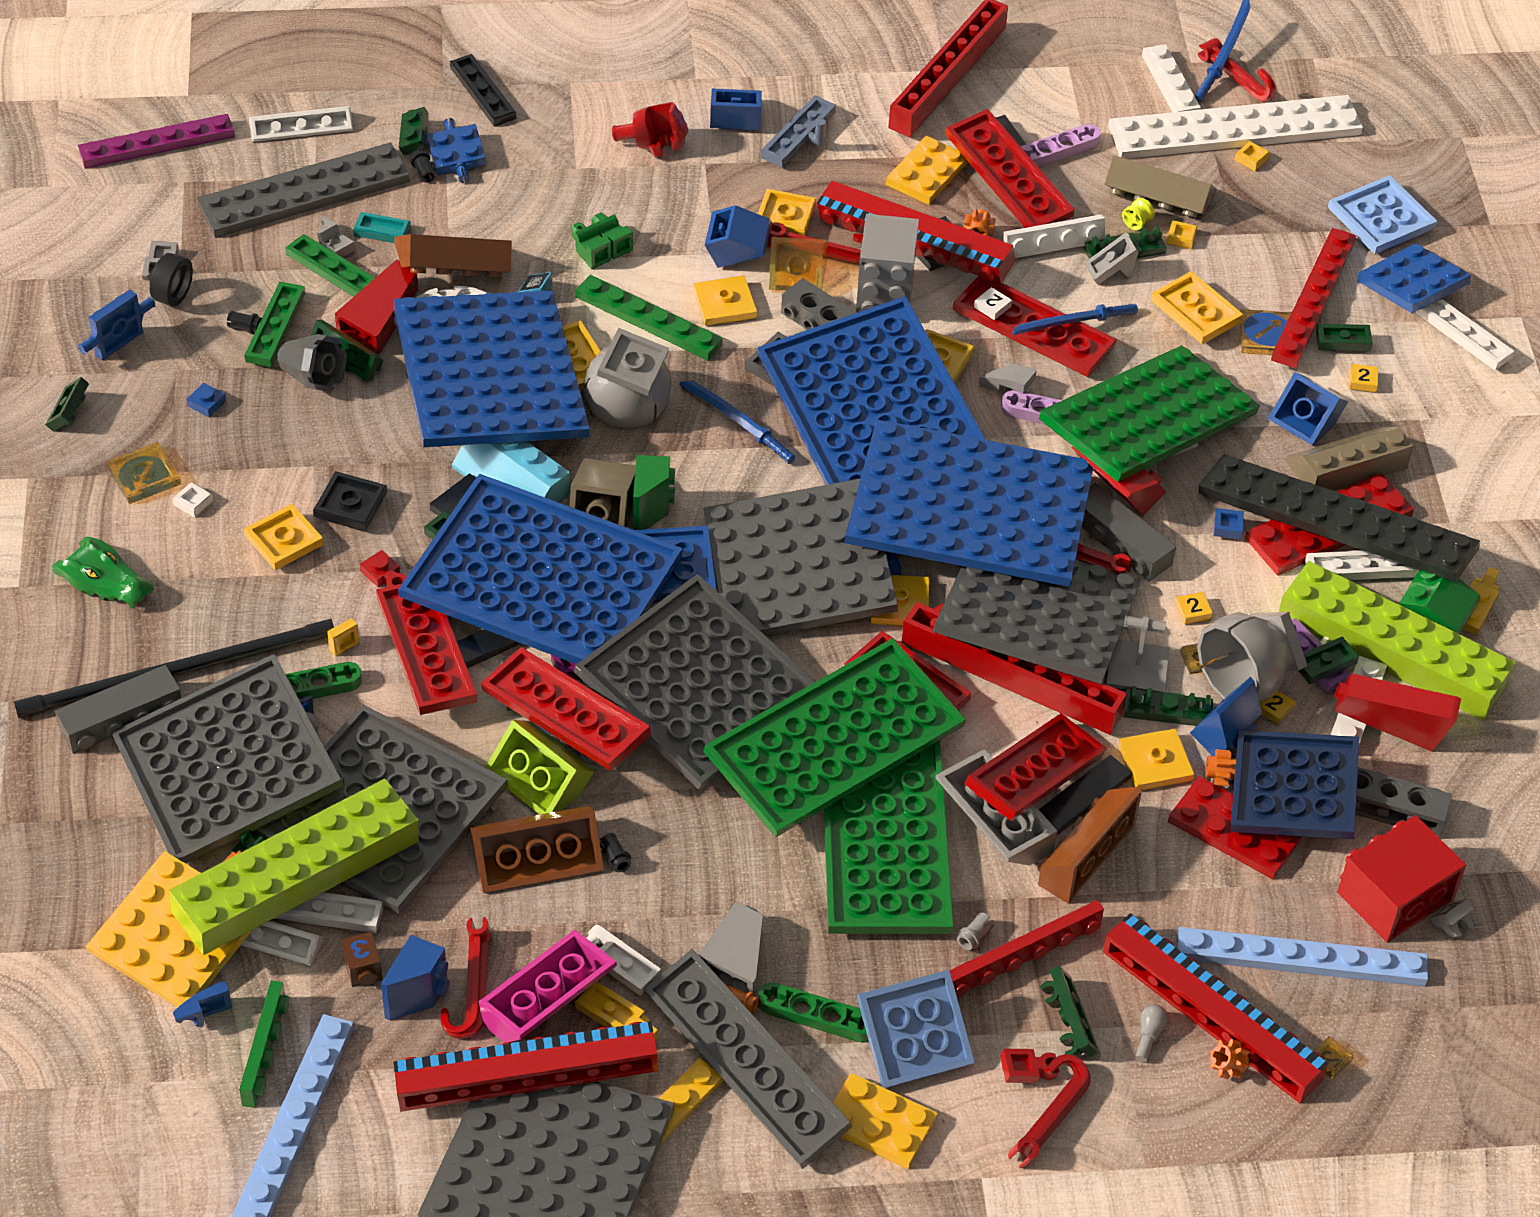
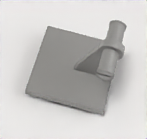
(1137, 662)

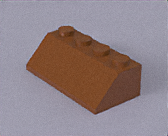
(455, 254)
(1089, 842)
(536, 848)

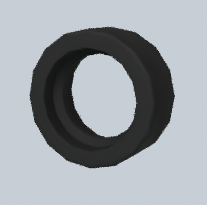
(171, 279)

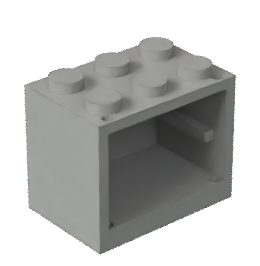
(886, 260)

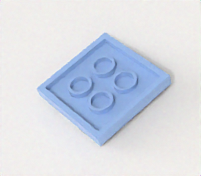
(1382, 214)

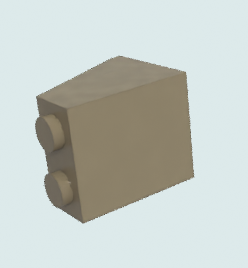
(604, 490)

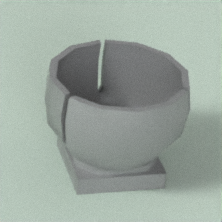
(628, 382)
(1257, 647)

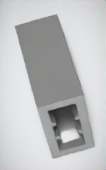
(735, 948)

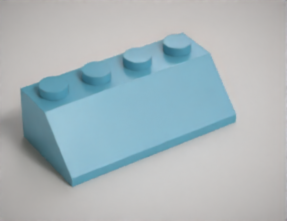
(516, 465)

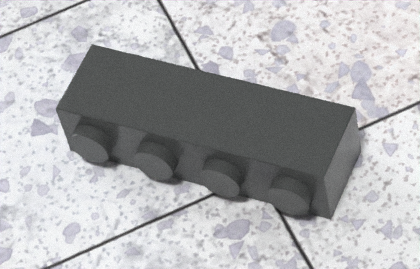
(1126, 534)
(98, 715)

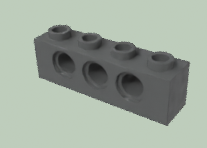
(811, 305)
(1395, 799)

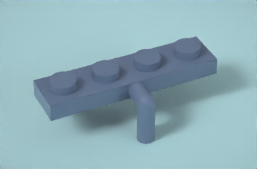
(805, 126)

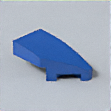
(203, 1004)

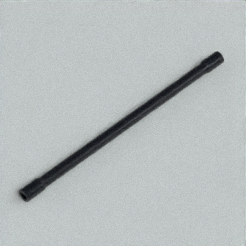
(309, 632)

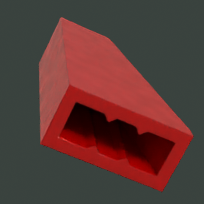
(371, 311)
(1398, 709)

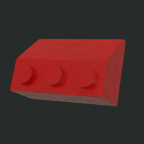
(1139, 490)

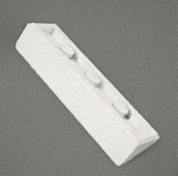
(301, 124)
(285, 942)

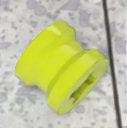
(1138, 214)

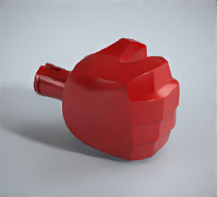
(655, 128)

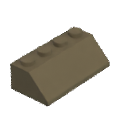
(1159, 185)
(1353, 458)

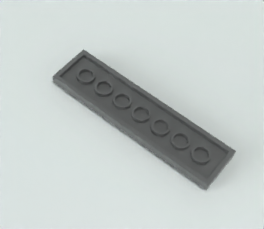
(303, 189)
(748, 1058)

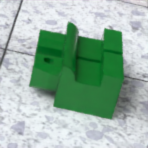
(602, 240)

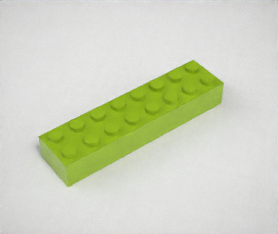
(1403, 640)
(293, 866)

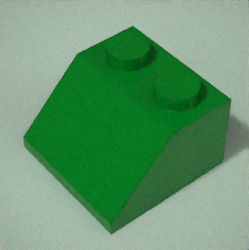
(652, 490)
(1441, 600)

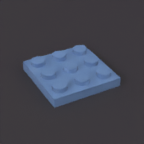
(915, 1029)

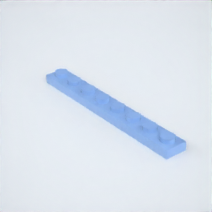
(1303, 956)
(294, 1118)

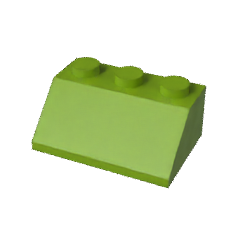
(539, 768)

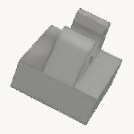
(1452, 915)

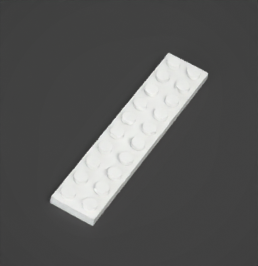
(1234, 127)

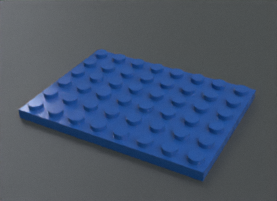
(489, 369)
(862, 371)
(970, 502)
(538, 570)

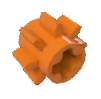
(980, 222)
(1220, 767)
(1229, 1059)

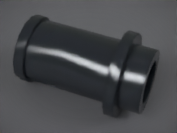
(421, 161)
(243, 321)
(618, 858)

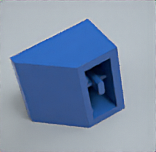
(735, 109)
(737, 236)

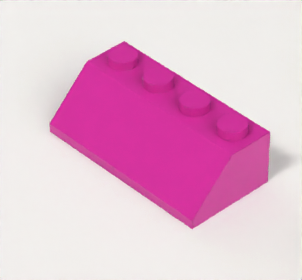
(544, 987)

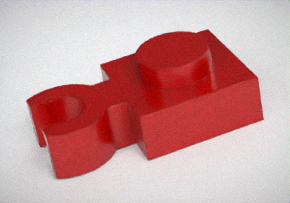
(382, 569)
(1024, 1067)

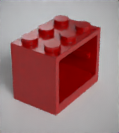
(1400, 877)

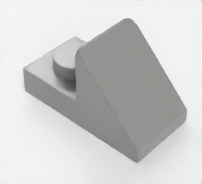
(1116, 256)

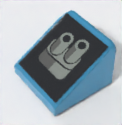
(537, 282)

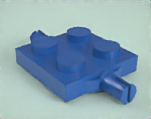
(456, 149)
(116, 324)

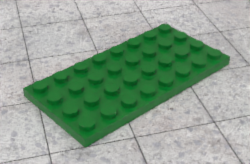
(1149, 412)
(834, 737)
(890, 853)

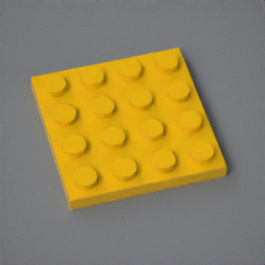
(150, 943)

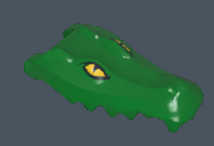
(102, 571)

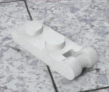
(631, 968)

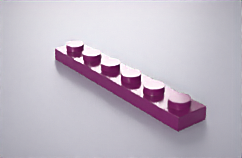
(156, 141)

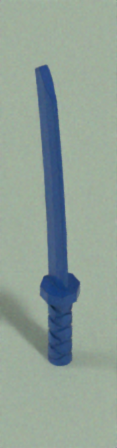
(1215, 71)
(1100, 313)
(762, 435)

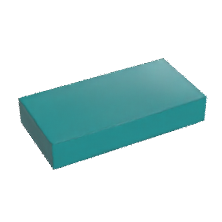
(380, 227)

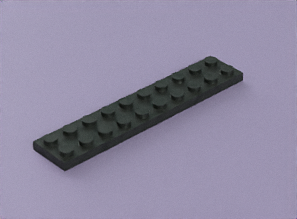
(1340, 517)

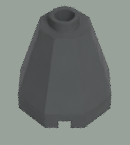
(314, 361)

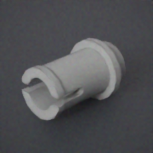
(970, 936)

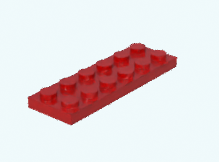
(1009, 170)
(1069, 344)
(1287, 546)
(426, 653)
(566, 708)
(1035, 766)

